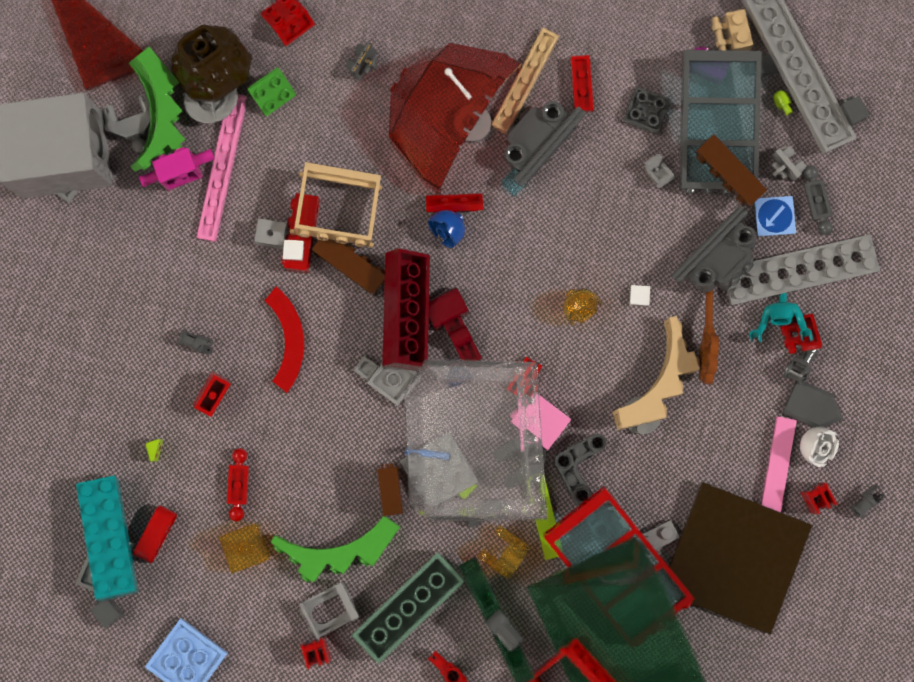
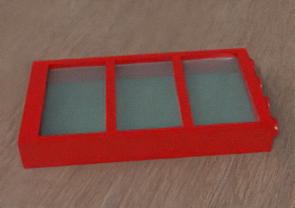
(601, 525)

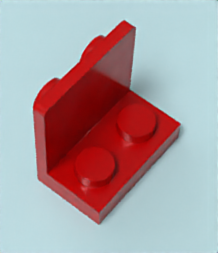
(288, 20)

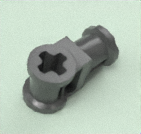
(800, 367)

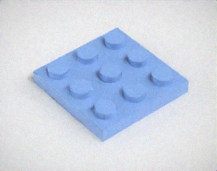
(186, 656)

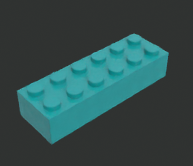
(107, 538)

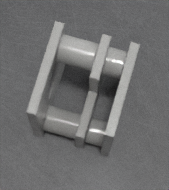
(271, 233)

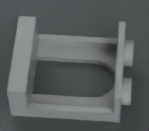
(322, 629)

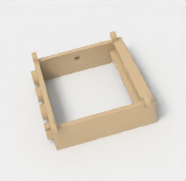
(345, 177)

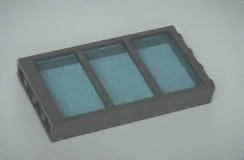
(719, 99)

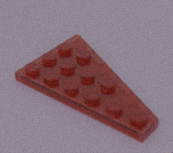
(95, 43)

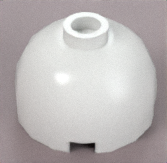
(819, 445)

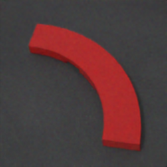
(293, 337)

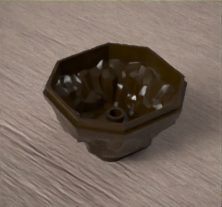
(210, 62)

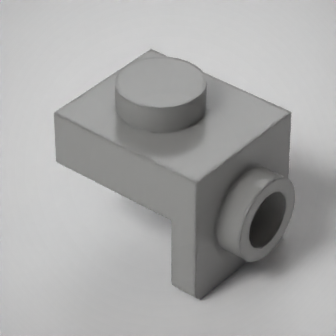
(658, 171)

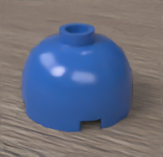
(448, 226)

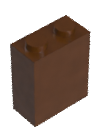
(390, 490)

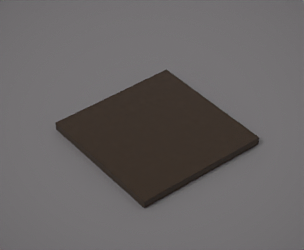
(738, 556)

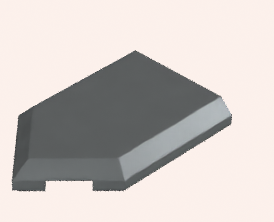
(812, 406)

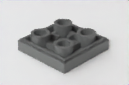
(647, 110)

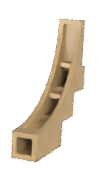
(668, 385)

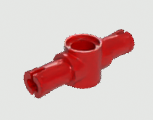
(445, 667)

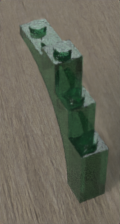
(488, 606)

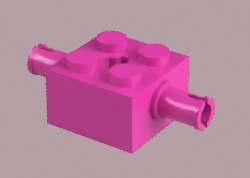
(177, 168)

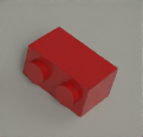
(211, 394)

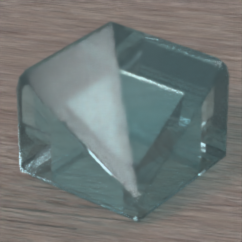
(510, 185)

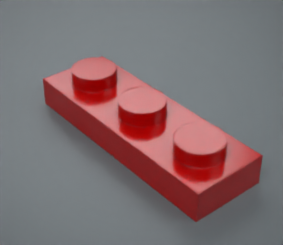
(582, 82)
(454, 202)

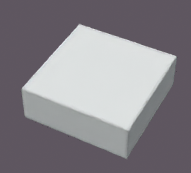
(293, 250)
(639, 295)

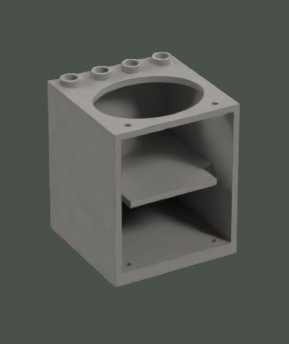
(53, 146)

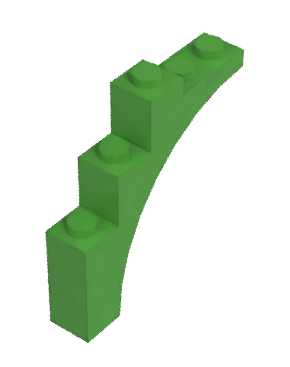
(159, 85)
(340, 558)

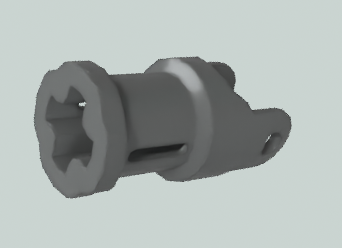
(198, 343)
(866, 502)

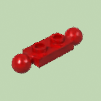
(237, 484)

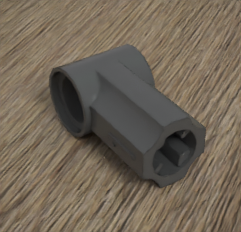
(502, 628)

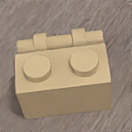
(736, 30)

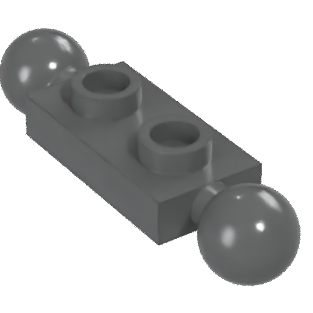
(817, 200)

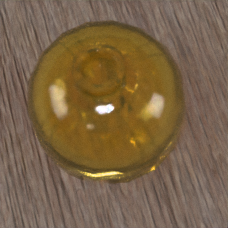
(580, 305)

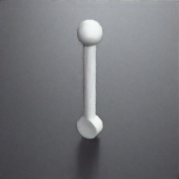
(448, 72)

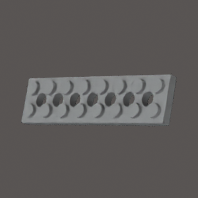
(825, 253)

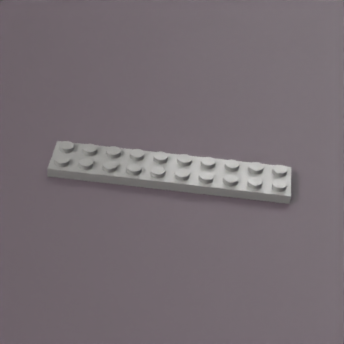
(800, 73)

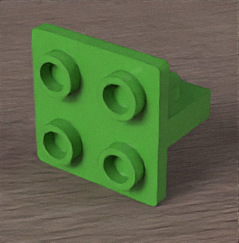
(271, 91)

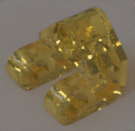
(510, 558)

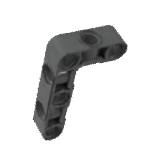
(570, 474)

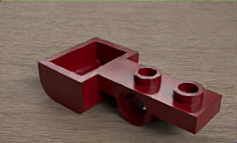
(447, 312)

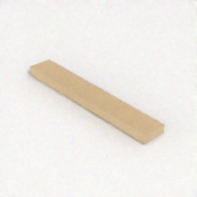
(525, 80)

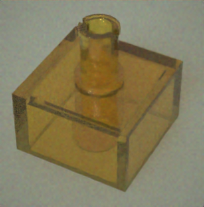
(245, 547)

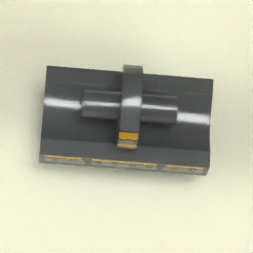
(364, 62)

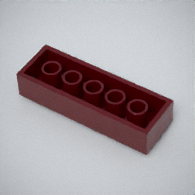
(406, 309)

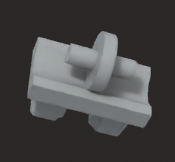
(785, 166)

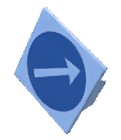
(775, 216)

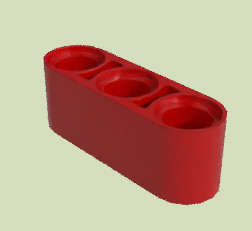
(155, 534)

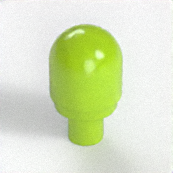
(782, 101)

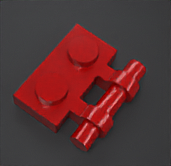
(791, 342)

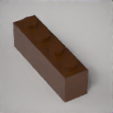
(730, 171)
(351, 265)

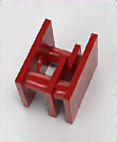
(824, 500)
(319, 658)

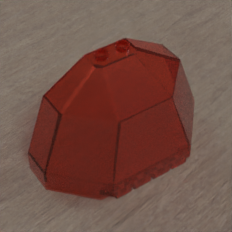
(432, 111)

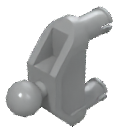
(130, 128)

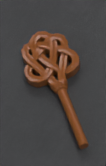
(710, 345)

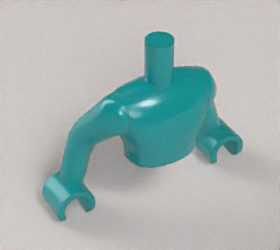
(781, 314)

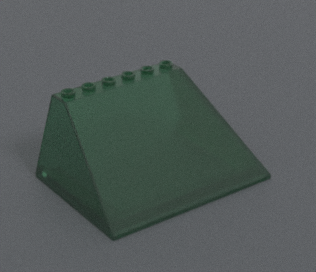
(619, 616)

